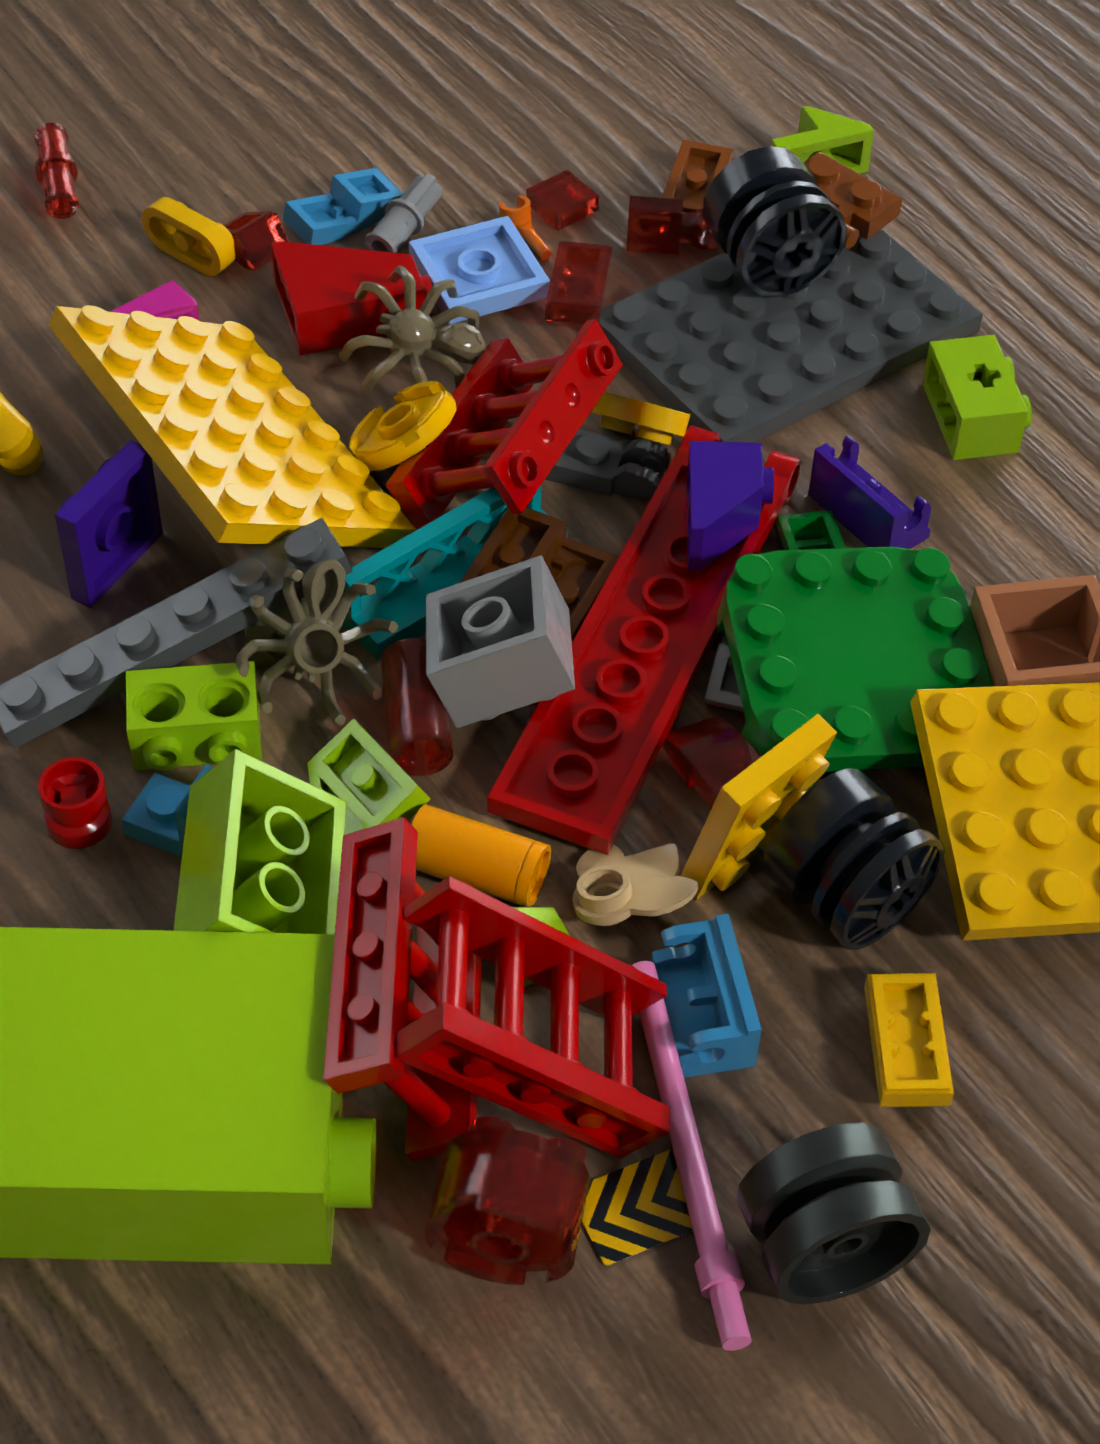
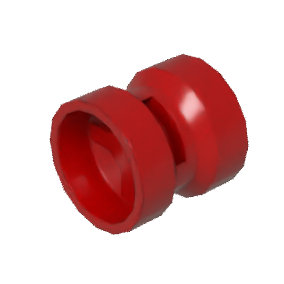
(75, 802)

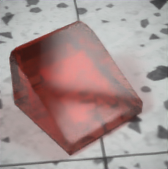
(253, 237)

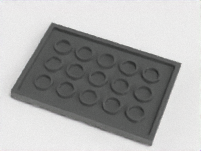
(768, 361)

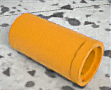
(480, 855)

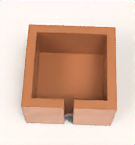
(1040, 630)

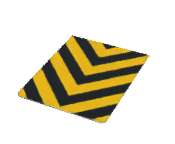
(636, 1208)

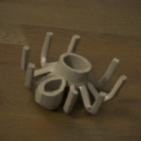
(414, 333)
(314, 640)

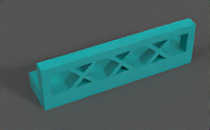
(402, 589)

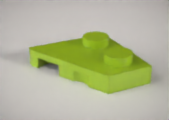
(366, 778)

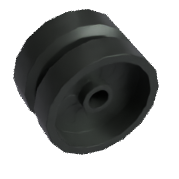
(832, 1213)

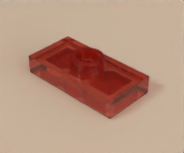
(578, 282)

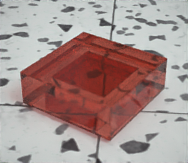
(563, 199)

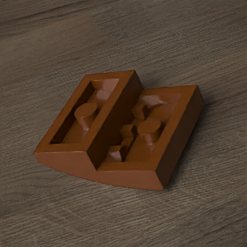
(575, 566)

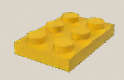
(755, 804)

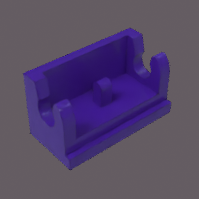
(863, 502)

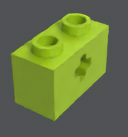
(975, 397)

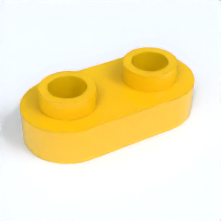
(188, 236)
(655, 421)

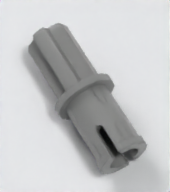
(404, 215)

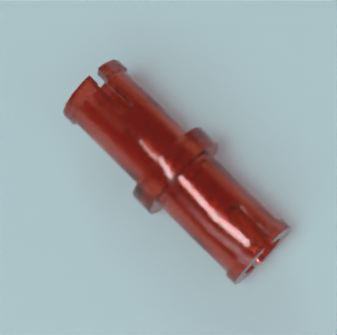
(56, 170)

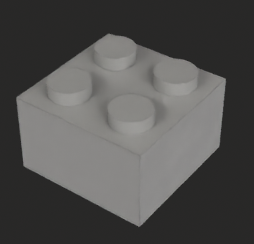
(499, 642)

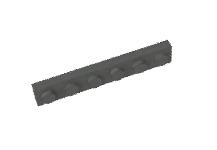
(159, 635)

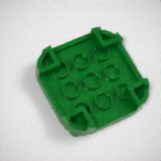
(847, 642)

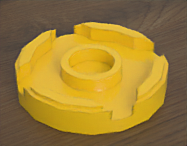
(405, 428)

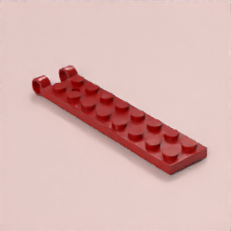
(632, 670)

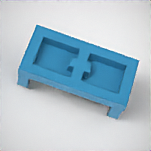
(708, 997)

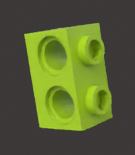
(191, 715)

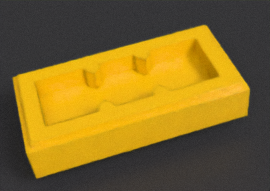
(908, 1040)

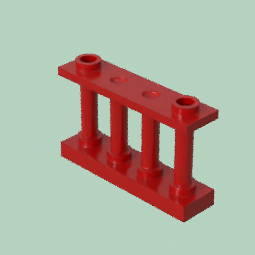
(521, 454)
(372, 981)
(497, 1057)

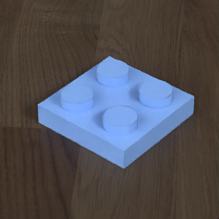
(488, 266)

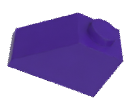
(723, 497)

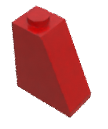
(320, 286)

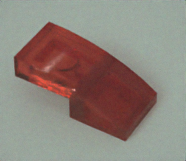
(709, 754)

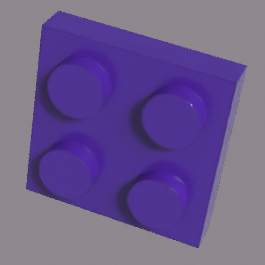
(109, 523)

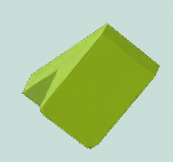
(833, 135)

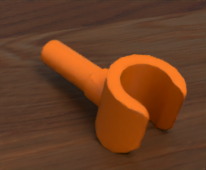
(522, 220)

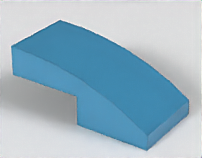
(352, 205)

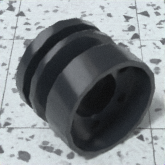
(774, 221)
(852, 858)

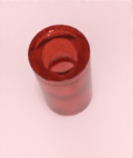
(414, 713)

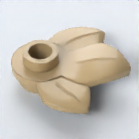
(635, 884)

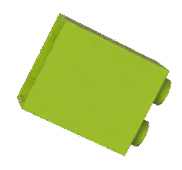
(172, 1098)

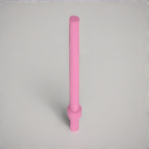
(717, 1268)

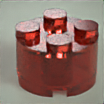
(509, 1202)

